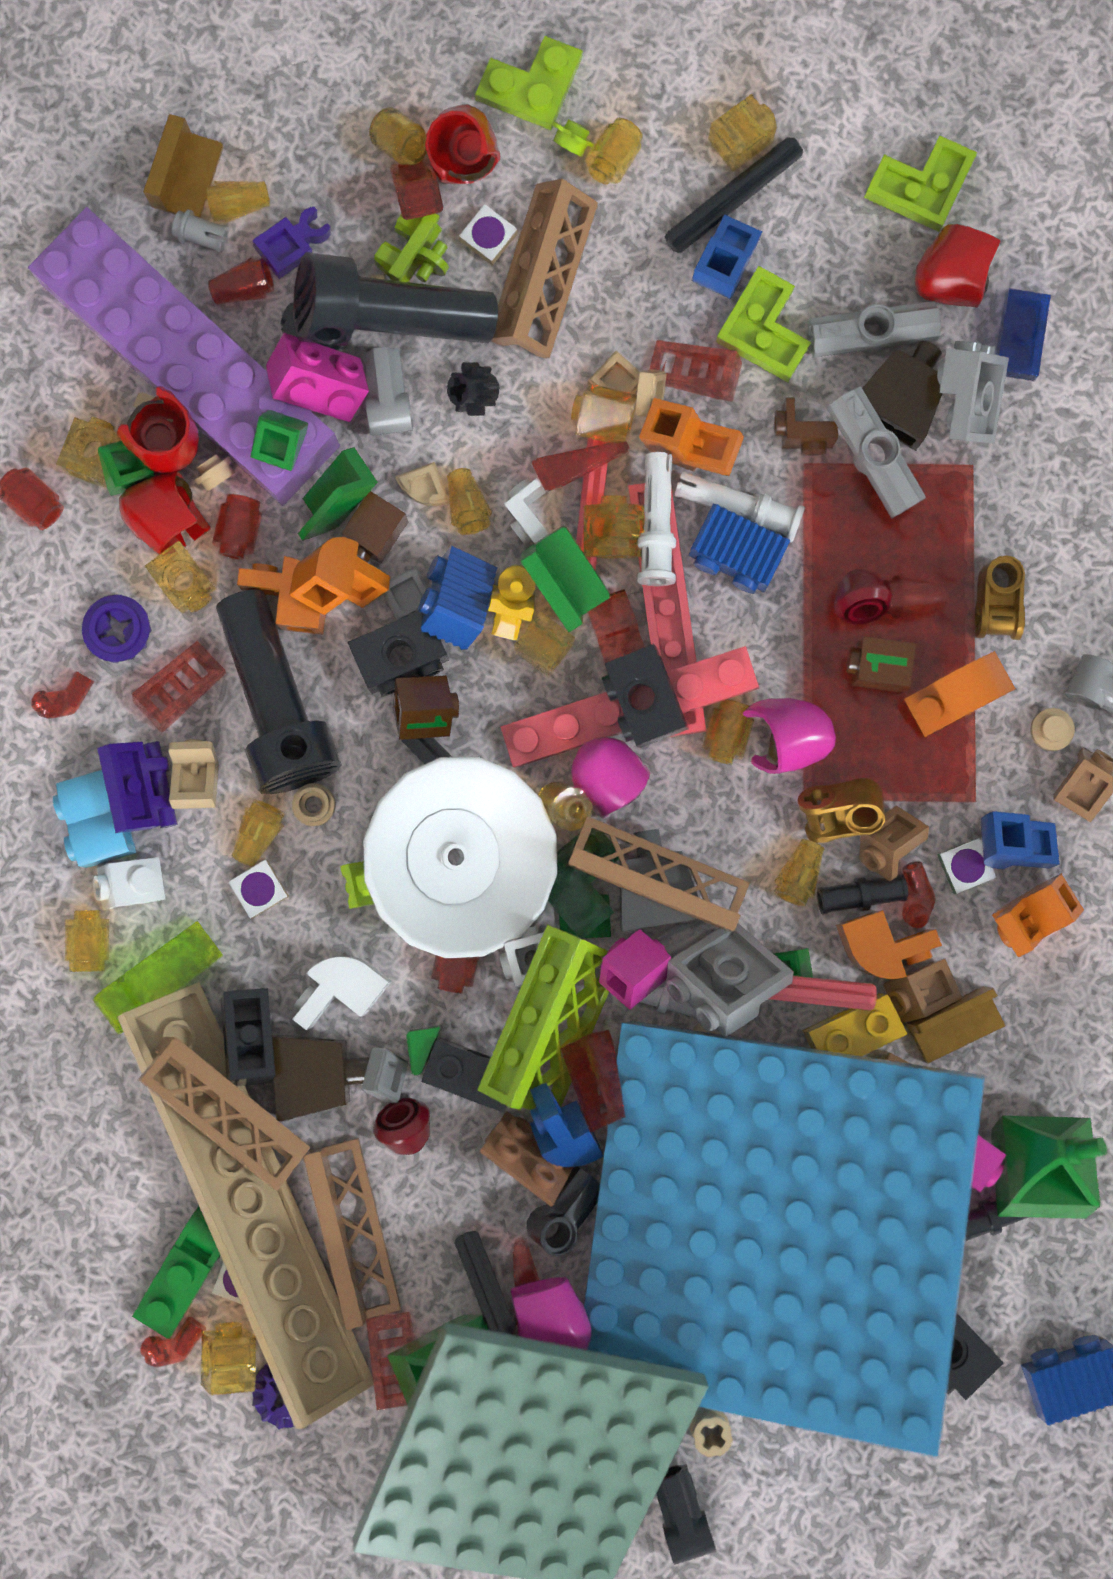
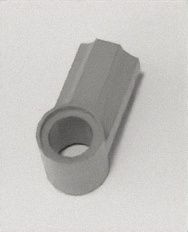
(387, 402)
(1093, 682)

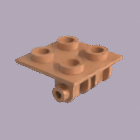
(516, 1152)

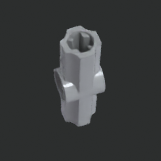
(899, 326)
(862, 426)

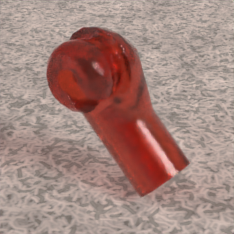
(920, 897)

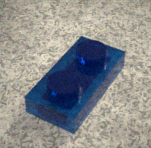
(1023, 332)

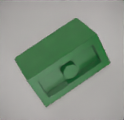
(337, 493)
(564, 576)

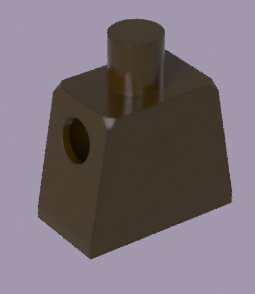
(907, 393)
(313, 1075)

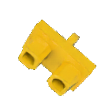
(512, 601)

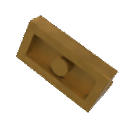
(182, 169)
(957, 1024)

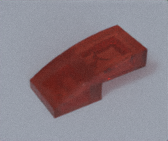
(615, 627)

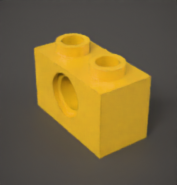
(857, 1029)

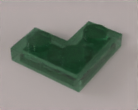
(573, 894)

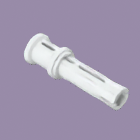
(762, 510)
(657, 537)

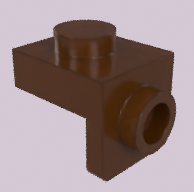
(809, 436)

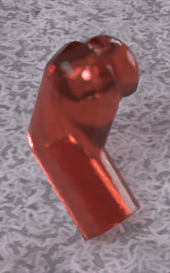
(62, 702)
(173, 1350)

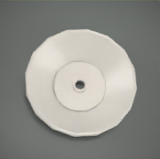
(502, 847)

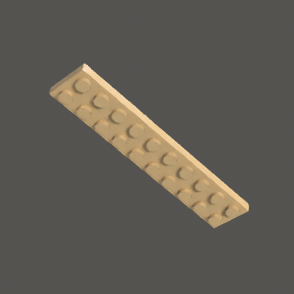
(253, 1225)

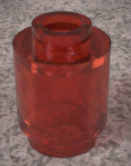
(30, 498)
(237, 526)
(454, 973)

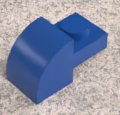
(726, 256)
(1017, 841)
(563, 1131)

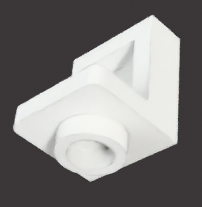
(526, 524)
(129, 883)

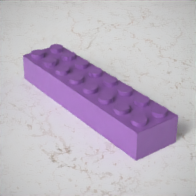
(175, 347)

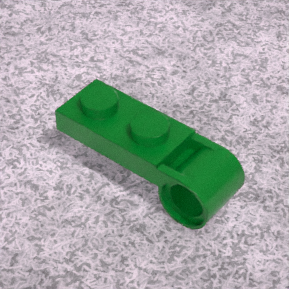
(179, 1278)

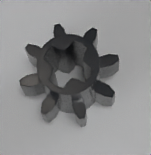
(473, 389)

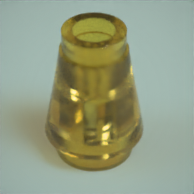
(236, 199)
(467, 504)
(257, 831)
(800, 874)

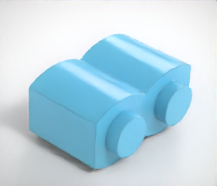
(89, 821)

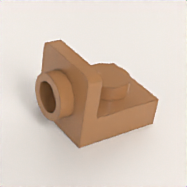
(1087, 784)
(895, 839)
(923, 991)

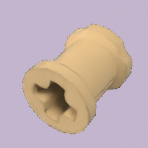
(711, 1445)

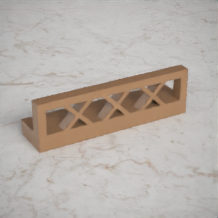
(533, 257)
(655, 890)
(227, 1098)
(335, 1235)

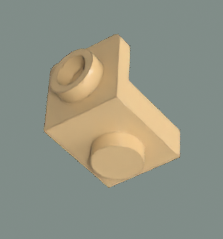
(193, 774)

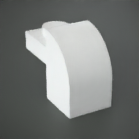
(344, 978)

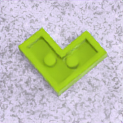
(536, 93)
(923, 194)
(754, 330)

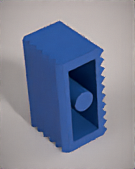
(738, 549)
(457, 598)
(1071, 1380)

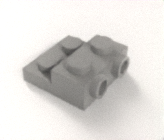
(978, 382)
(726, 979)

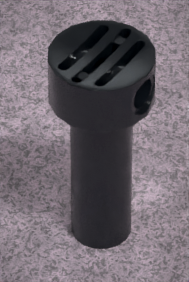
(335, 301)
(274, 700)

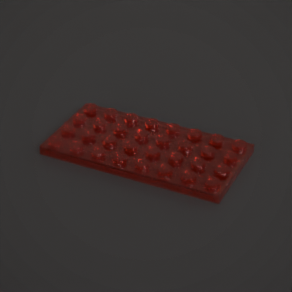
(929, 542)

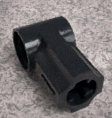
(570, 1210)
(685, 1523)

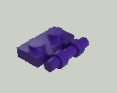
(137, 786)

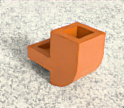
(689, 440)
(336, 574)
(291, 613)
(959, 693)
(1037, 915)
(875, 952)

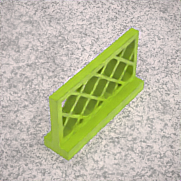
(533, 1022)

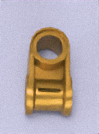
(999, 608)
(845, 809)

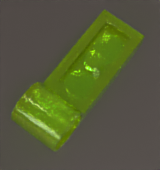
(159, 974)

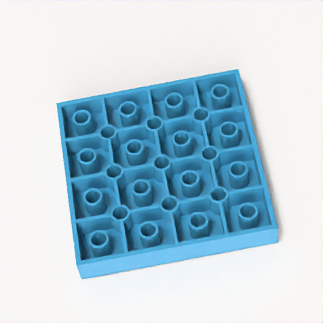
(787, 1229)

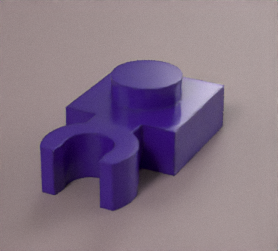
(286, 244)

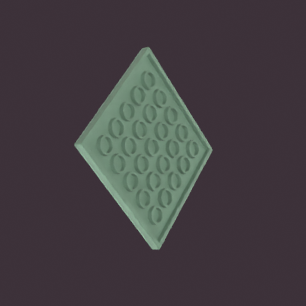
(526, 1457)

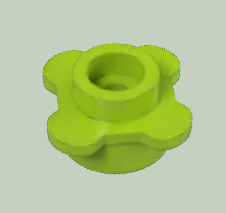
(572, 137)

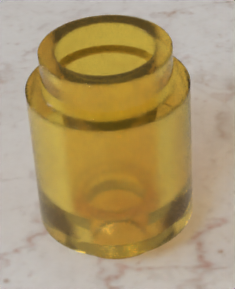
(398, 136)
(614, 151)
(728, 732)
(566, 805)
(86, 941)

